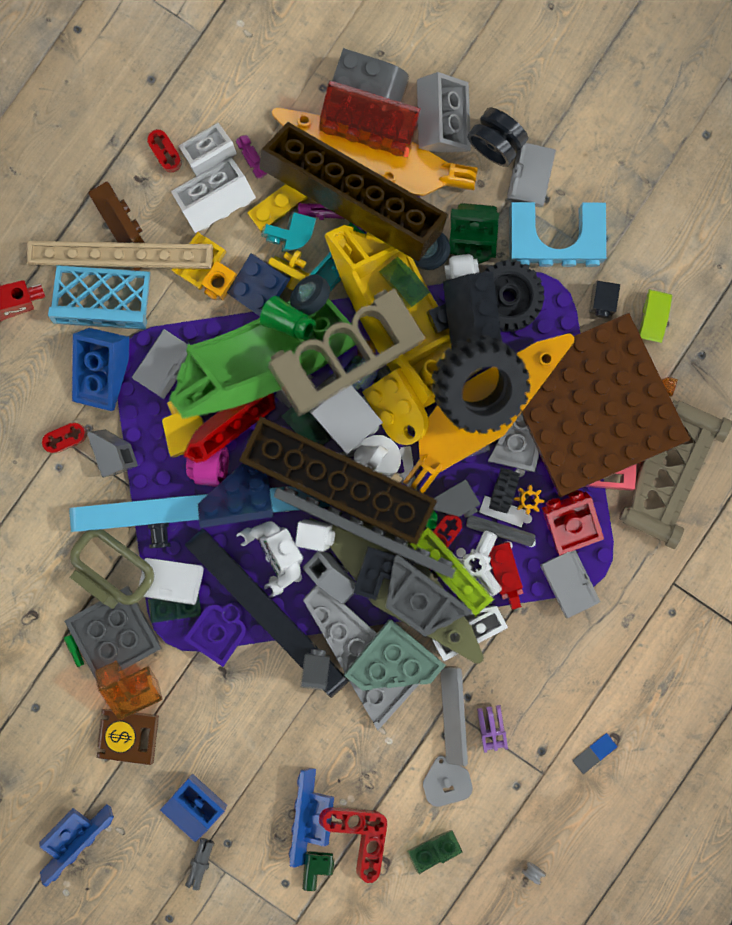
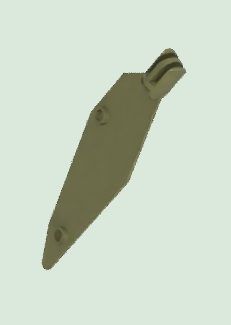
(351, 552)

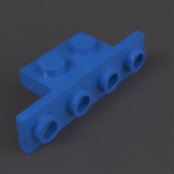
(306, 826)
(70, 838)

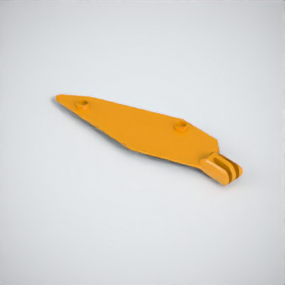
(418, 173)
(447, 444)

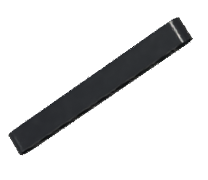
(259, 604)

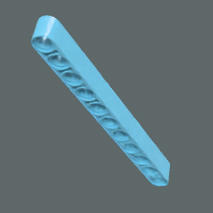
(154, 512)

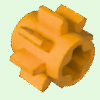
(535, 500)

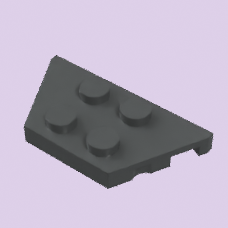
(421, 600)

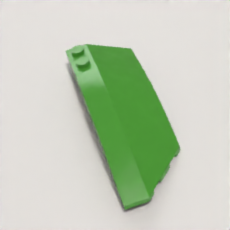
(235, 364)

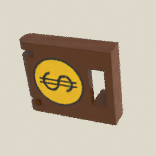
(123, 737)

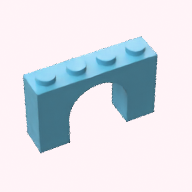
(528, 248)

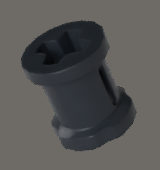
(159, 535)

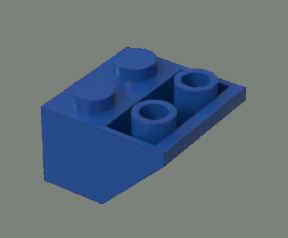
(194, 808)

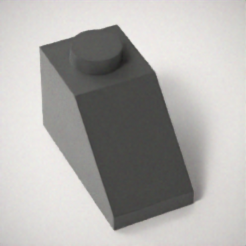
(457, 501)
(315, 669)

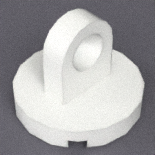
(379, 454)

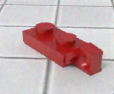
(506, 573)

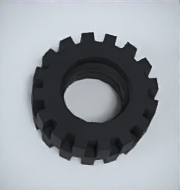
(504, 490)

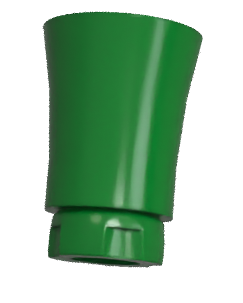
(286, 319)

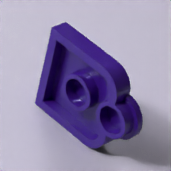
(218, 632)

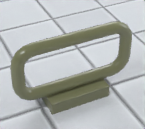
(96, 584)

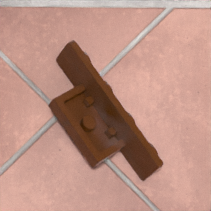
(116, 215)

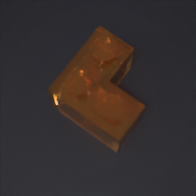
(127, 693)

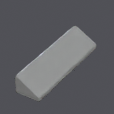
(454, 716)

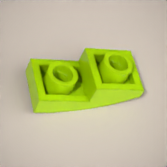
(656, 315)

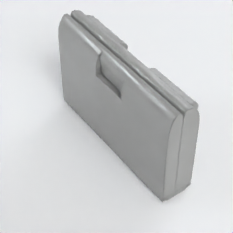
(531, 174)
(162, 364)
(570, 583)

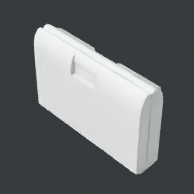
(174, 581)

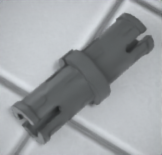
(199, 863)

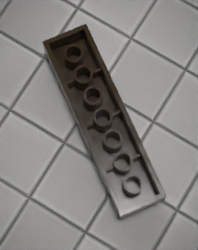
(353, 191)
(338, 481)

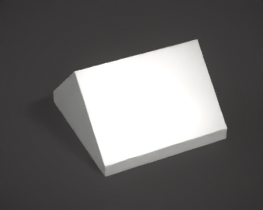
(208, 149)

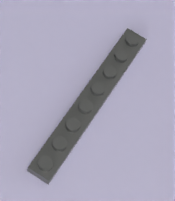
(375, 535)

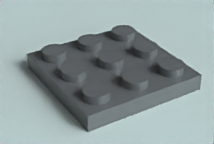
(113, 634)

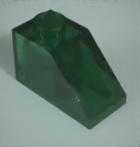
(405, 282)
(306, 426)

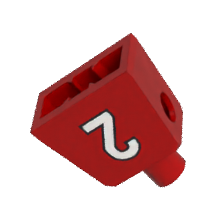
(11, 306)

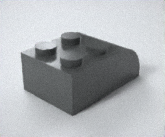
(371, 75)

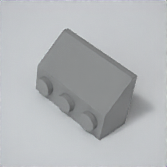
(443, 113)

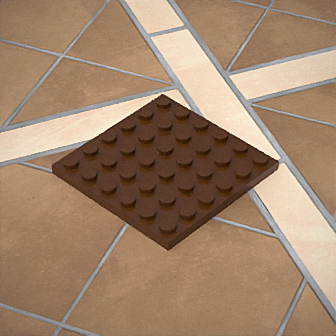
(602, 408)

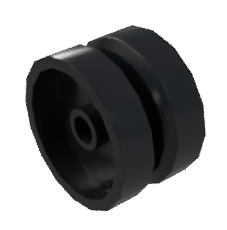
(498, 137)

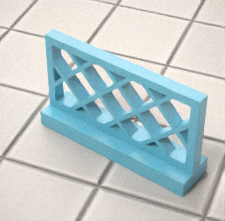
(96, 316)

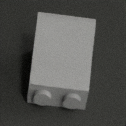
(346, 417)

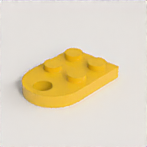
(397, 407)

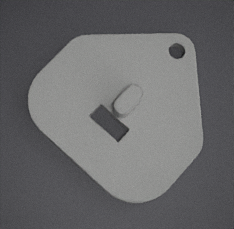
(443, 776)

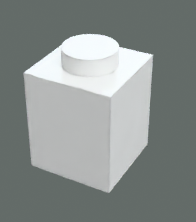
(314, 535)

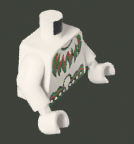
(280, 552)

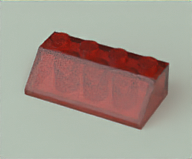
(369, 119)

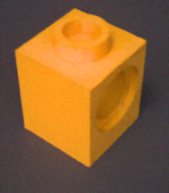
(218, 271)

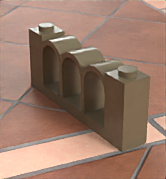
(397, 323)

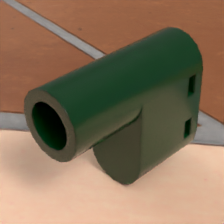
(316, 864)

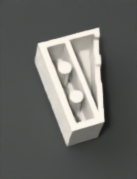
(484, 625)

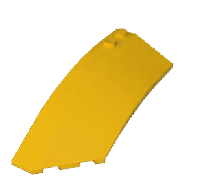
(358, 263)

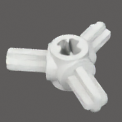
(482, 553)

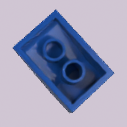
(98, 367)

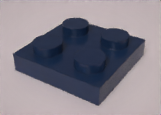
(257, 284)

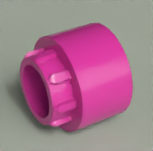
(211, 471)

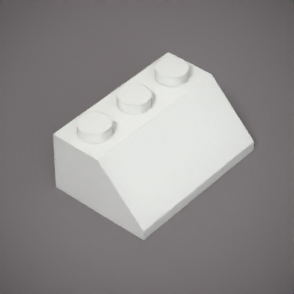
(213, 194)

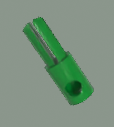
(74, 650)

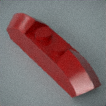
(225, 427)

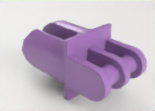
(492, 731)

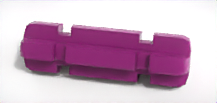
(250, 155)

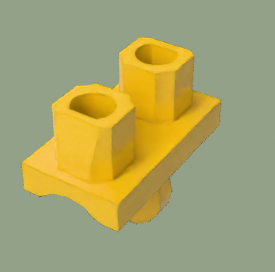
(290, 268)

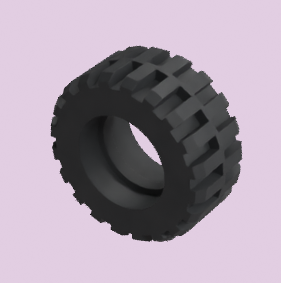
(500, 404)

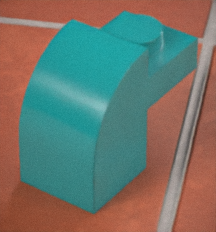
(295, 237)

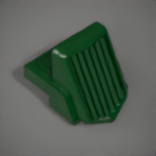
(474, 231)

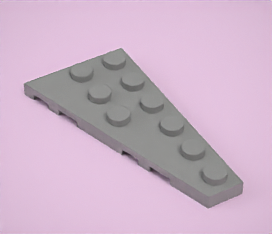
(348, 638)

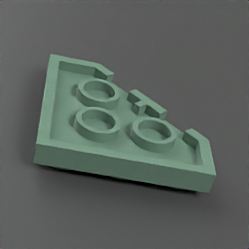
(393, 661)

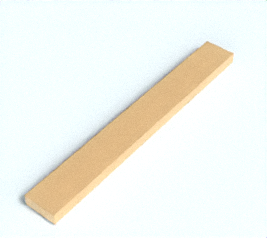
(120, 254)

